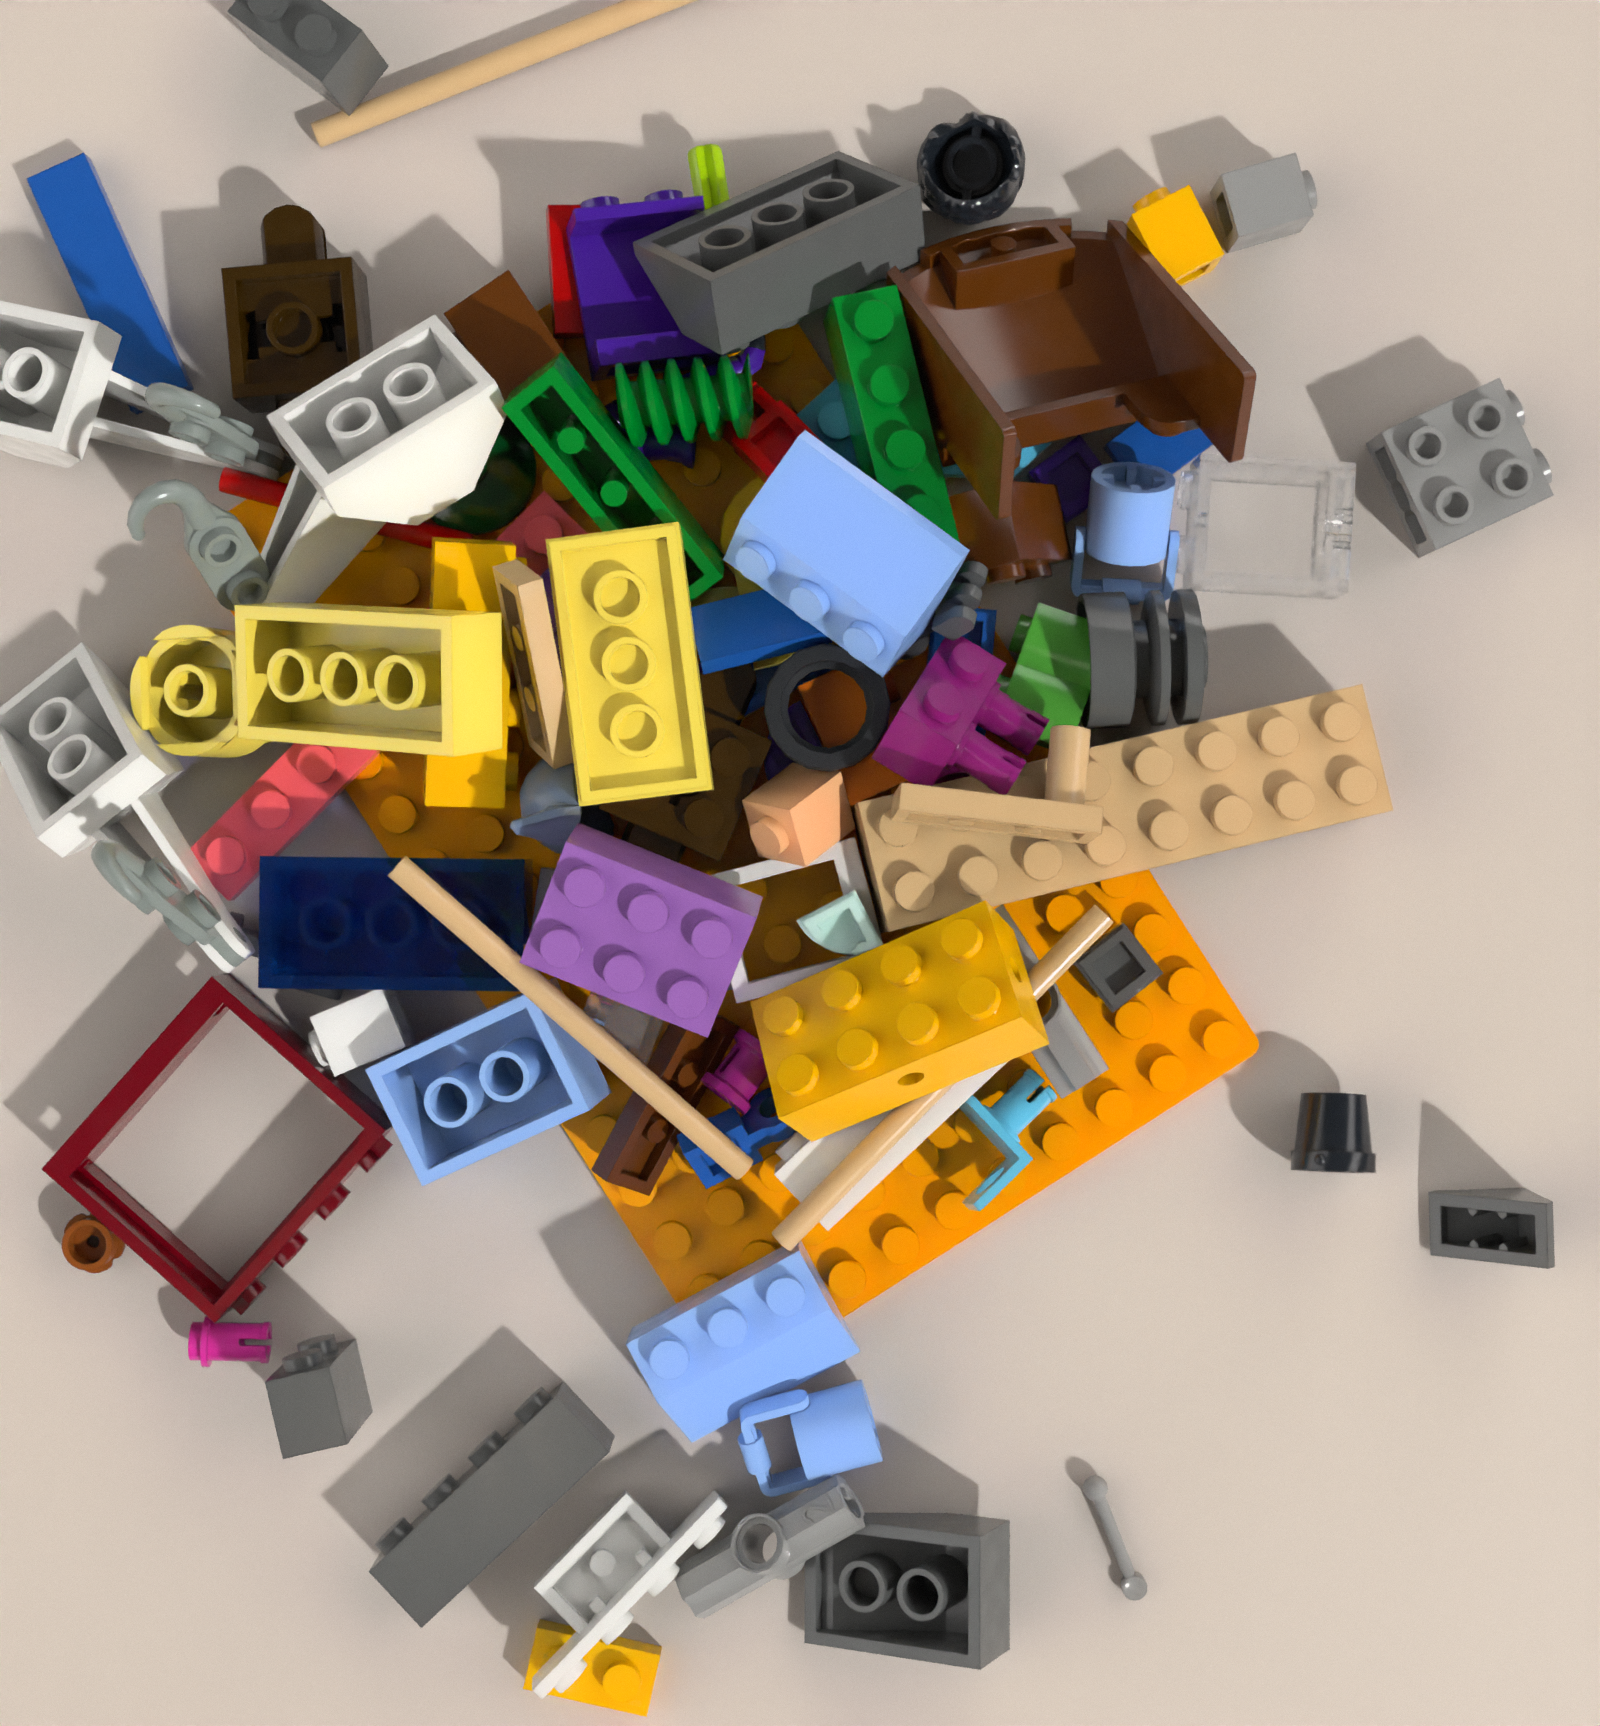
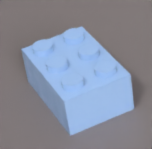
(485, 1086)

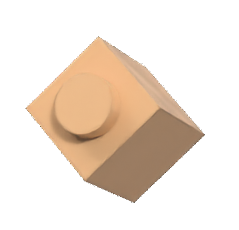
(798, 814)

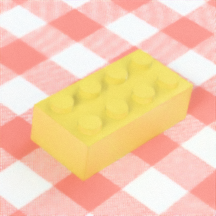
(370, 677)

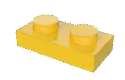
(615, 1676)

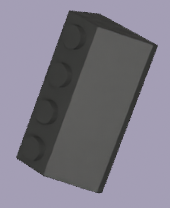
(783, 250)

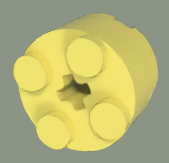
(190, 693)

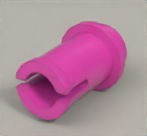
(226, 1342)

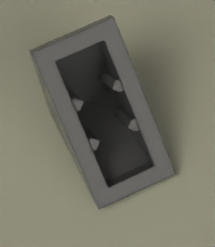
(1492, 1226)

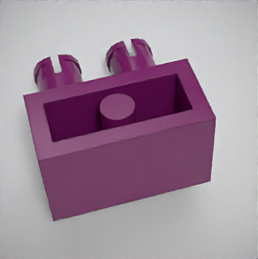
(941, 718)

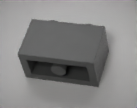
(314, 46)
(318, 1396)

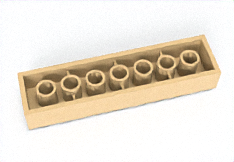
(1162, 802)

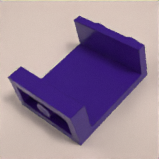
(616, 299)

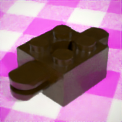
(293, 314)
(736, 756)

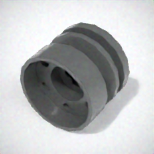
(1146, 658)

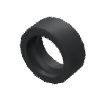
(777, 700)

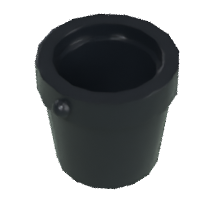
(1333, 1134)

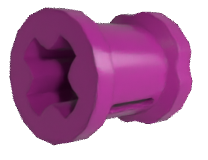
(738, 1073)

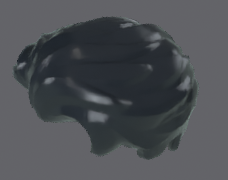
(971, 168)

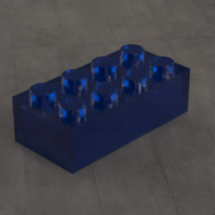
(359, 930)

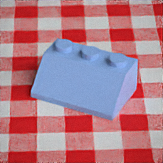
(845, 554)
(741, 1341)

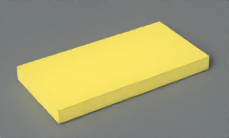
(629, 664)

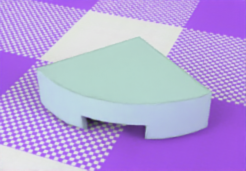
(841, 926)

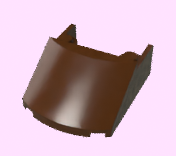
(1059, 336)

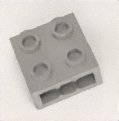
(1461, 466)

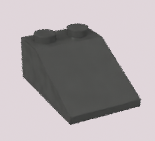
(914, 1589)

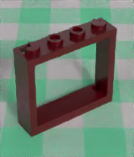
(78, 1175)

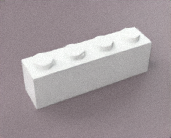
(808, 1163)

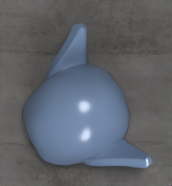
(552, 807)

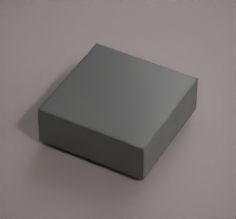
(1117, 967)

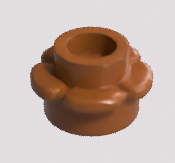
(80, 1252)

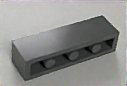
(491, 1503)

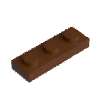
(642, 1136)

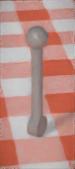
(1132, 1582)

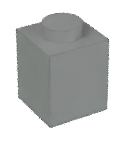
(1263, 202)

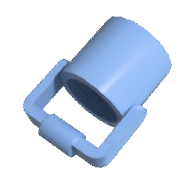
(1127, 527)
(830, 1429)

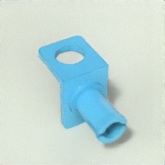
(1001, 1127)

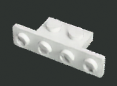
(609, 1572)

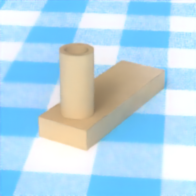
(534, 661)
(1056, 817)

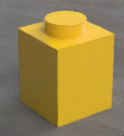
(1176, 233)

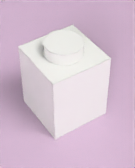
(360, 1031)

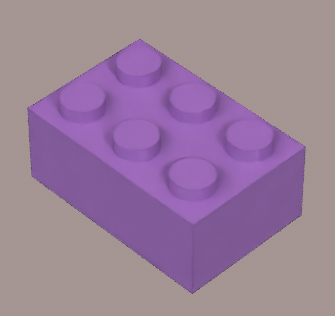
(641, 929)

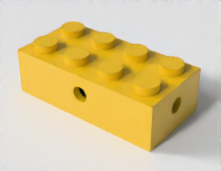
(898, 1022)

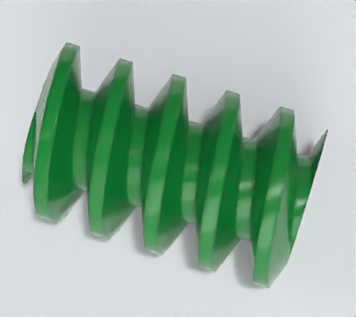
(685, 401)

